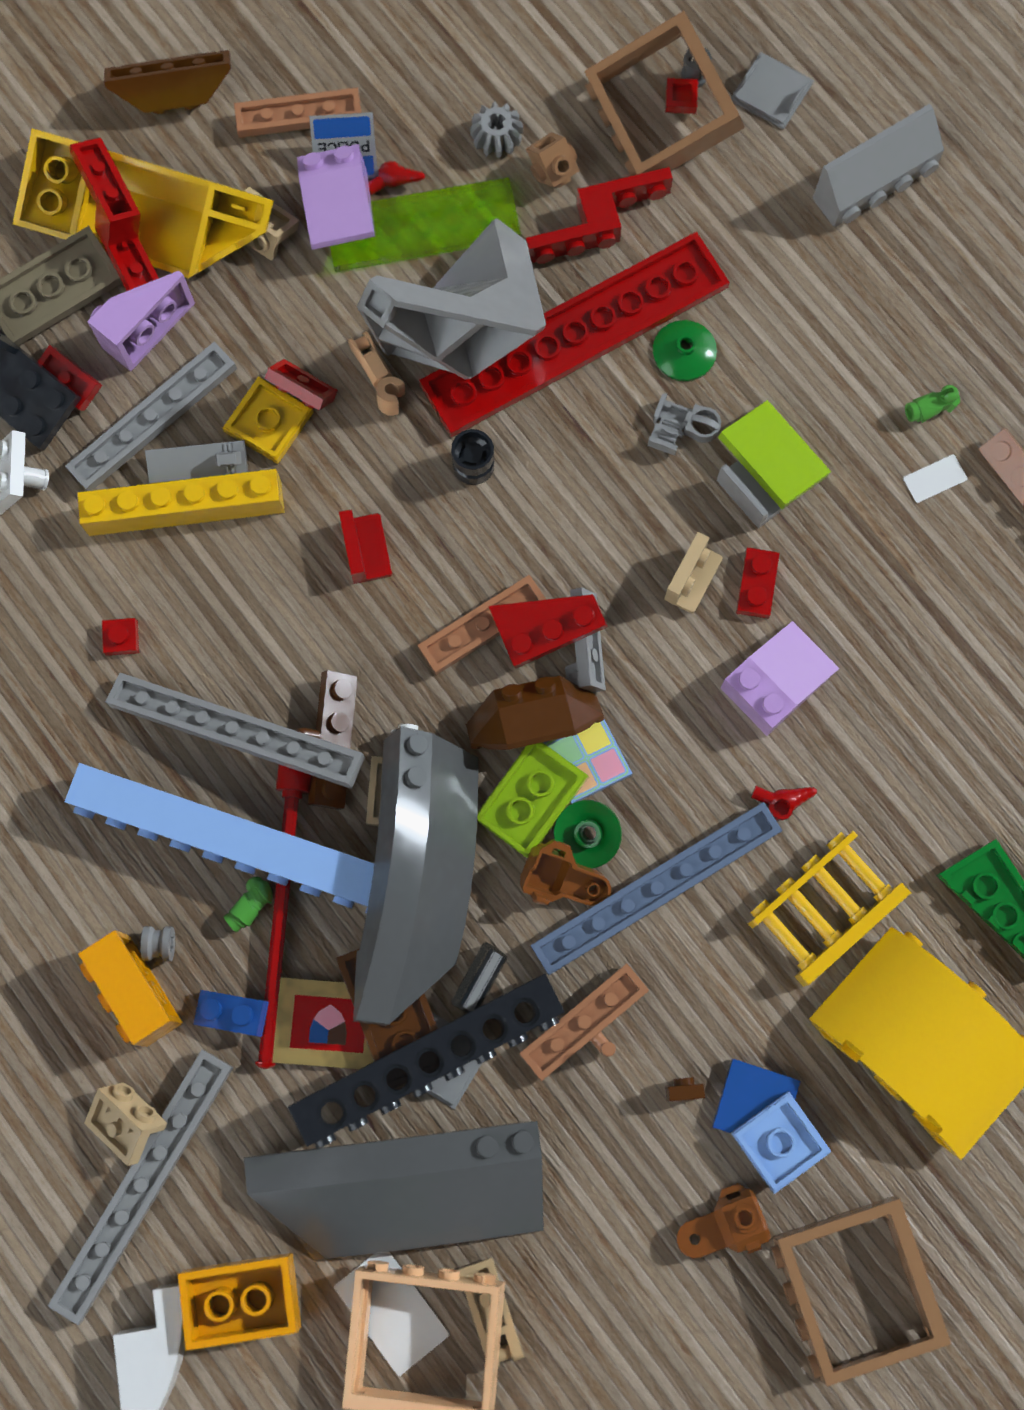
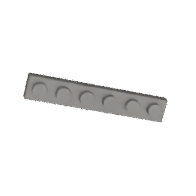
(151, 417)

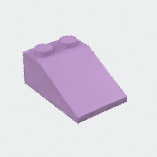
(336, 196)
(139, 318)
(778, 677)

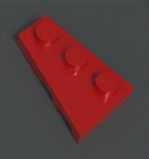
(546, 625)

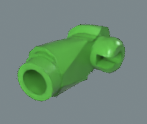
(932, 404)
(249, 904)

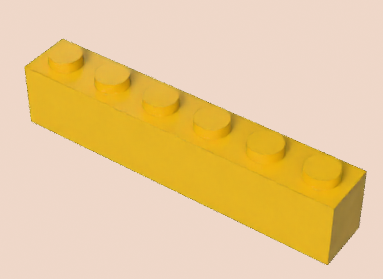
(180, 502)

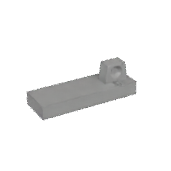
(196, 461)
(589, 668)

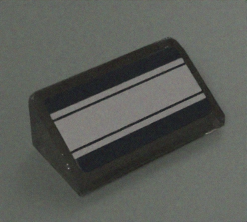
(479, 978)

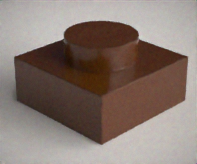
(684, 1090)

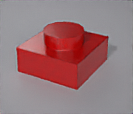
(681, 96)
(120, 636)

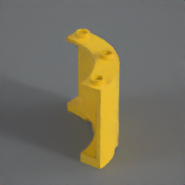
(926, 1039)

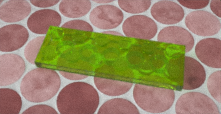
(429, 224)

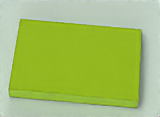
(774, 454)
(531, 797)

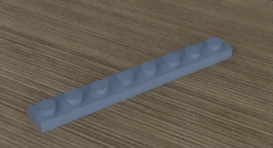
(655, 888)

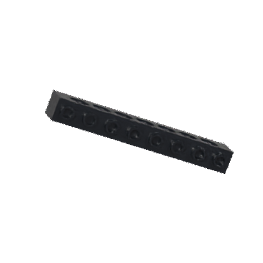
(536, 993)

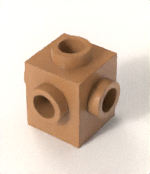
(553, 160)

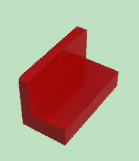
(365, 546)

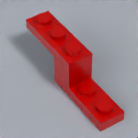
(116, 213)
(599, 215)

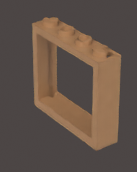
(636, 51)
(913, 1268)

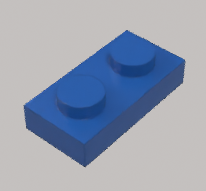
(231, 1013)

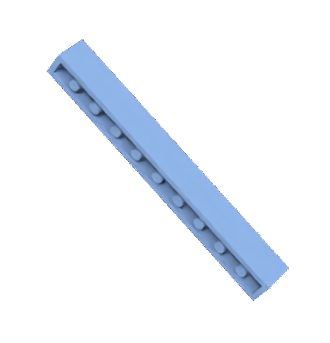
(221, 836)

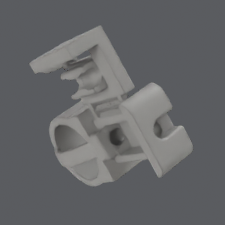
(677, 418)

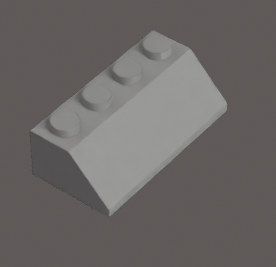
(879, 167)

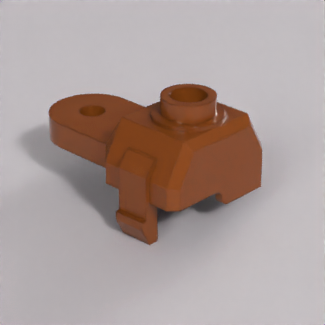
(556, 875)
(731, 1225)

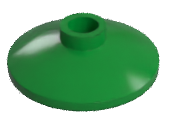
(684, 363)
(571, 830)

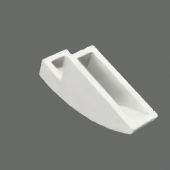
(151, 1355)

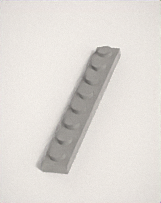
(236, 730)
(140, 1188)

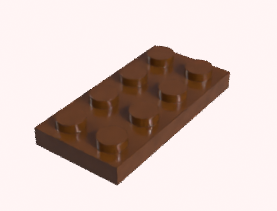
(406, 1028)

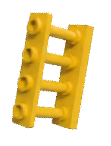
(860, 918)

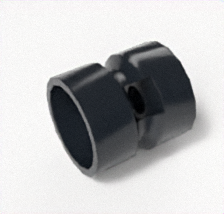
(472, 457)

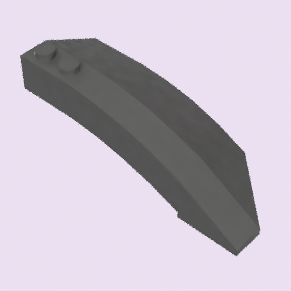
(418, 873)
(405, 1190)

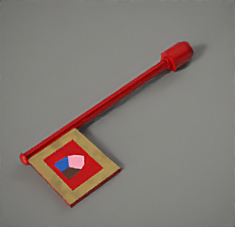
(304, 1018)

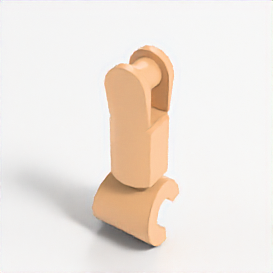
(386, 385)

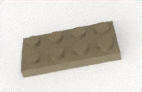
(55, 286)

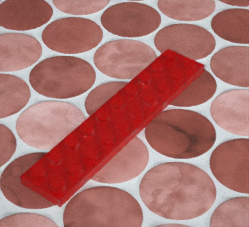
(582, 332)

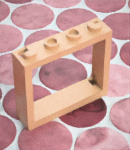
(367, 1398)

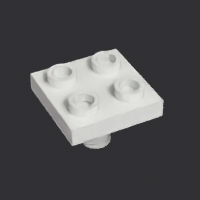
(14, 473)

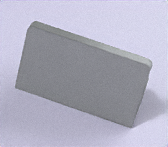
(747, 493)

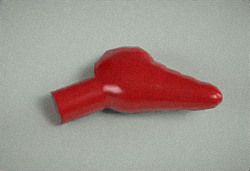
(394, 175)
(783, 801)

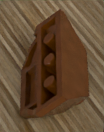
(169, 82)
(533, 714)

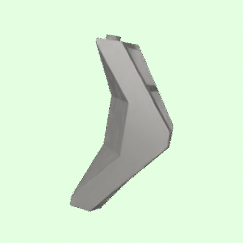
(470, 316)

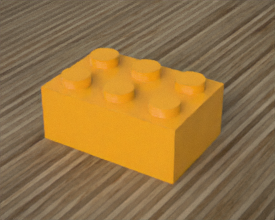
(129, 989)
(239, 1301)

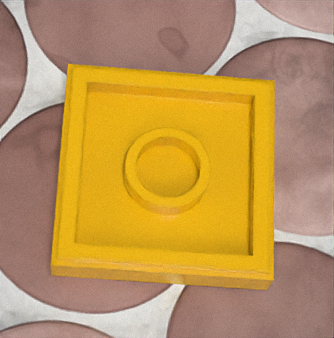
(268, 420)

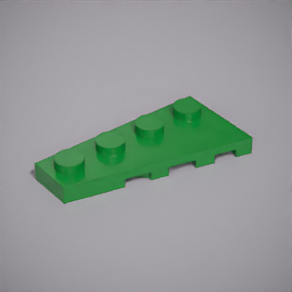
(992, 890)

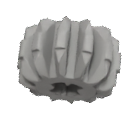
(496, 129)

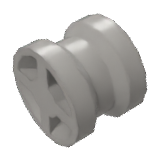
(157, 943)

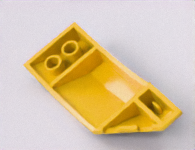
(182, 219)

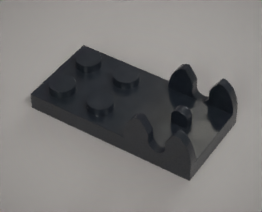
(32, 396)

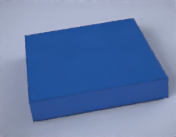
(748, 1092)

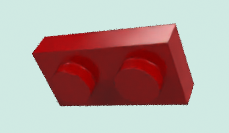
(70, 375)
(301, 384)
(757, 583)

